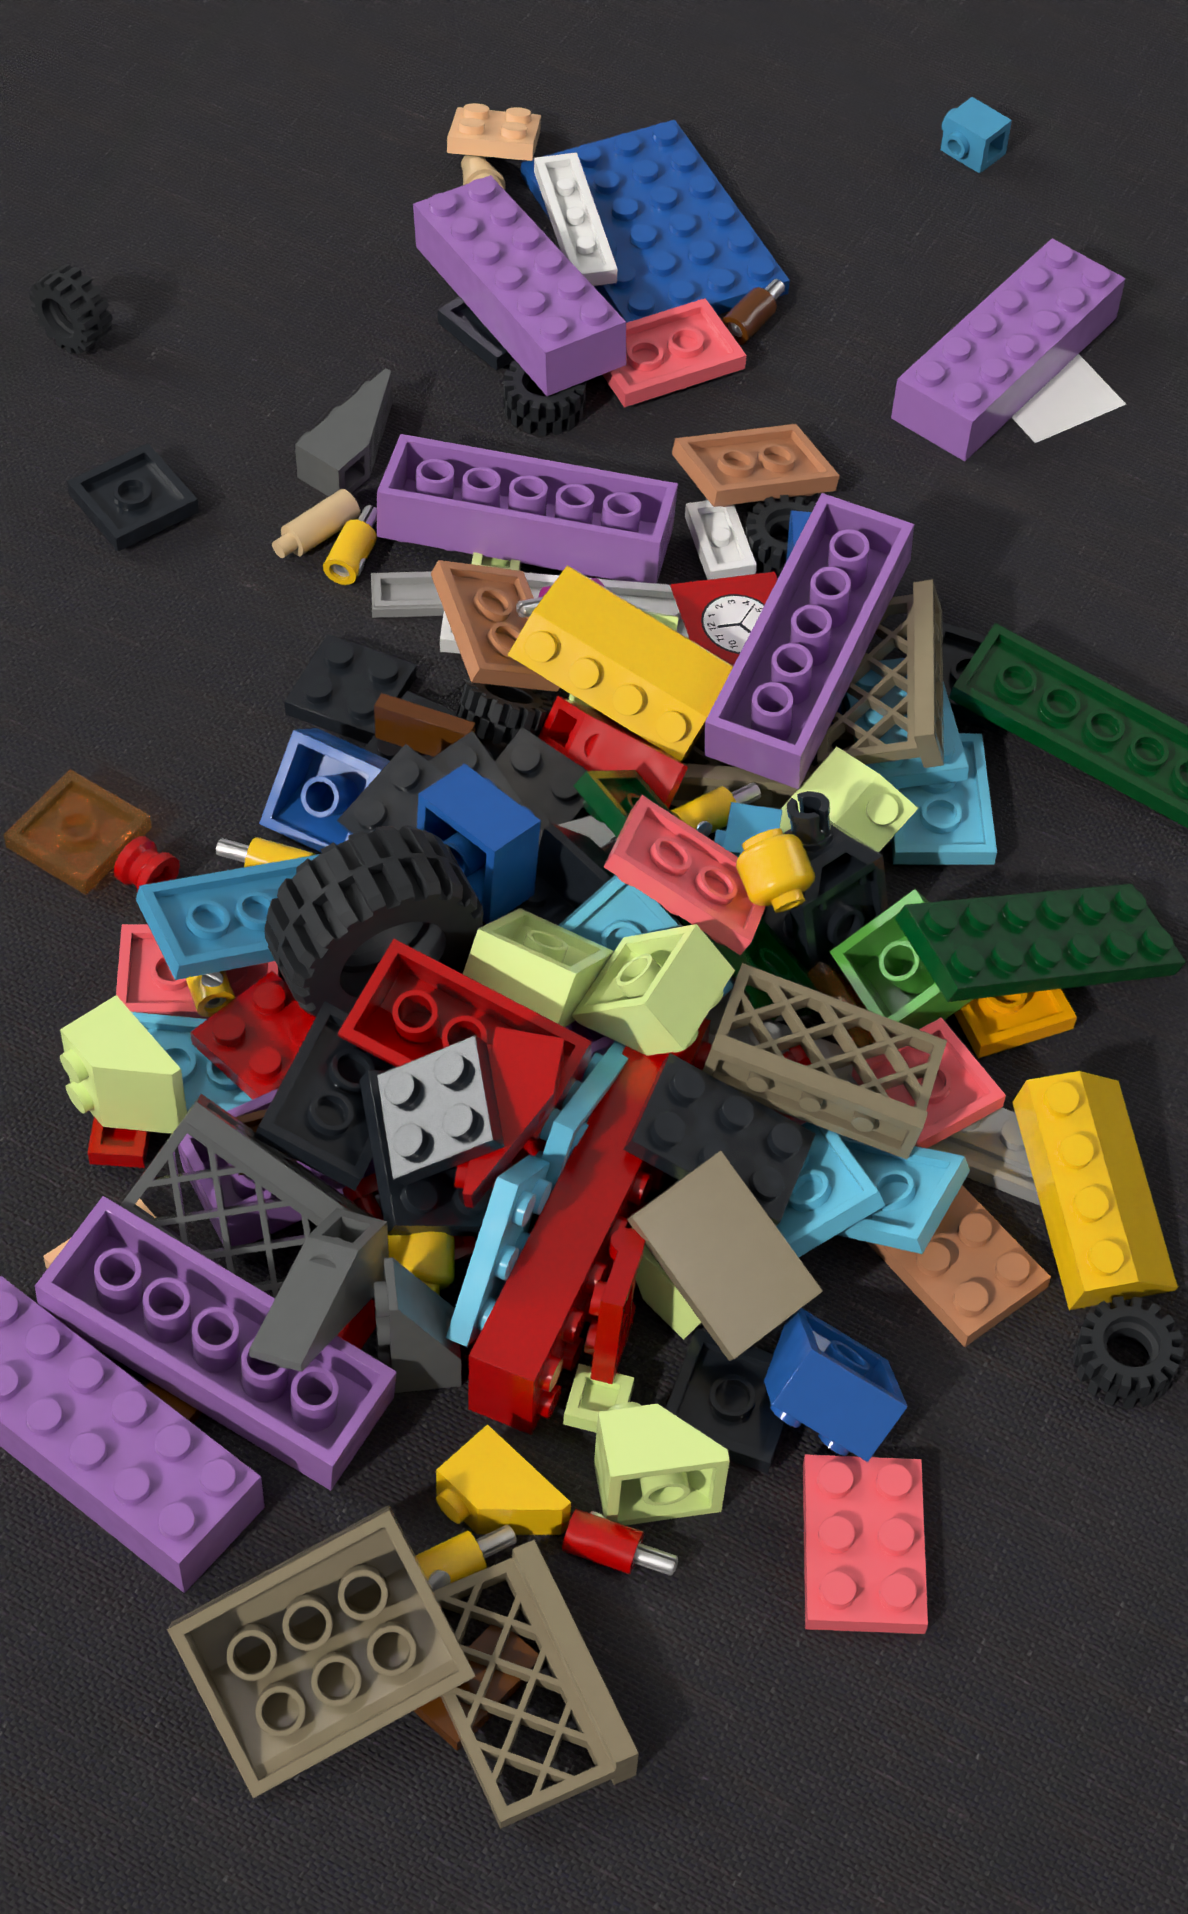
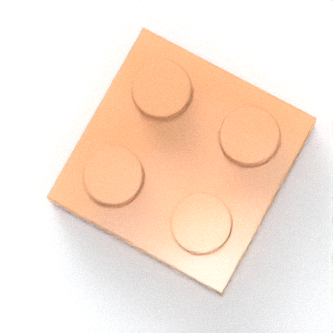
(494, 133)

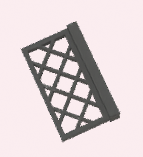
(260, 1162)

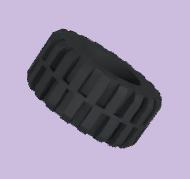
(359, 897)

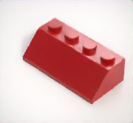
(424, 1006)

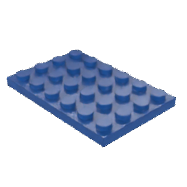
(667, 224)

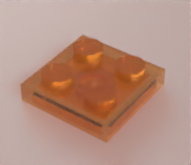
(76, 831)

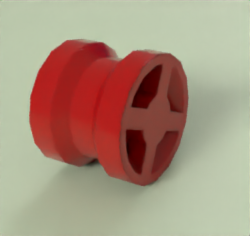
(143, 864)

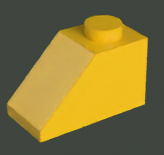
(496, 1487)

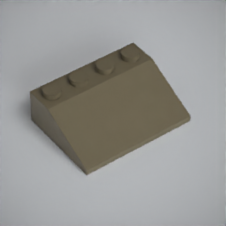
(320, 1651)

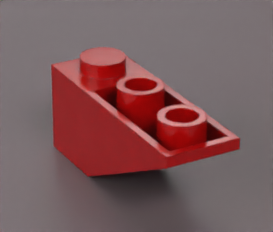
(605, 745)
(526, 1085)

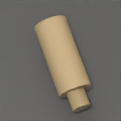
(317, 524)

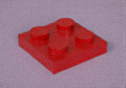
(255, 1036)

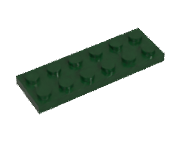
(1079, 720)
(610, 799)
(1038, 941)

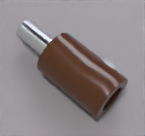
(753, 311)

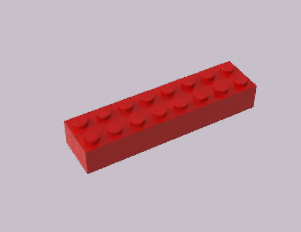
(551, 1286)

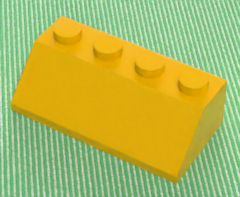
(622, 662)
(1092, 1189)

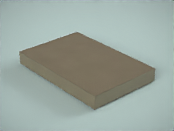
(725, 1255)

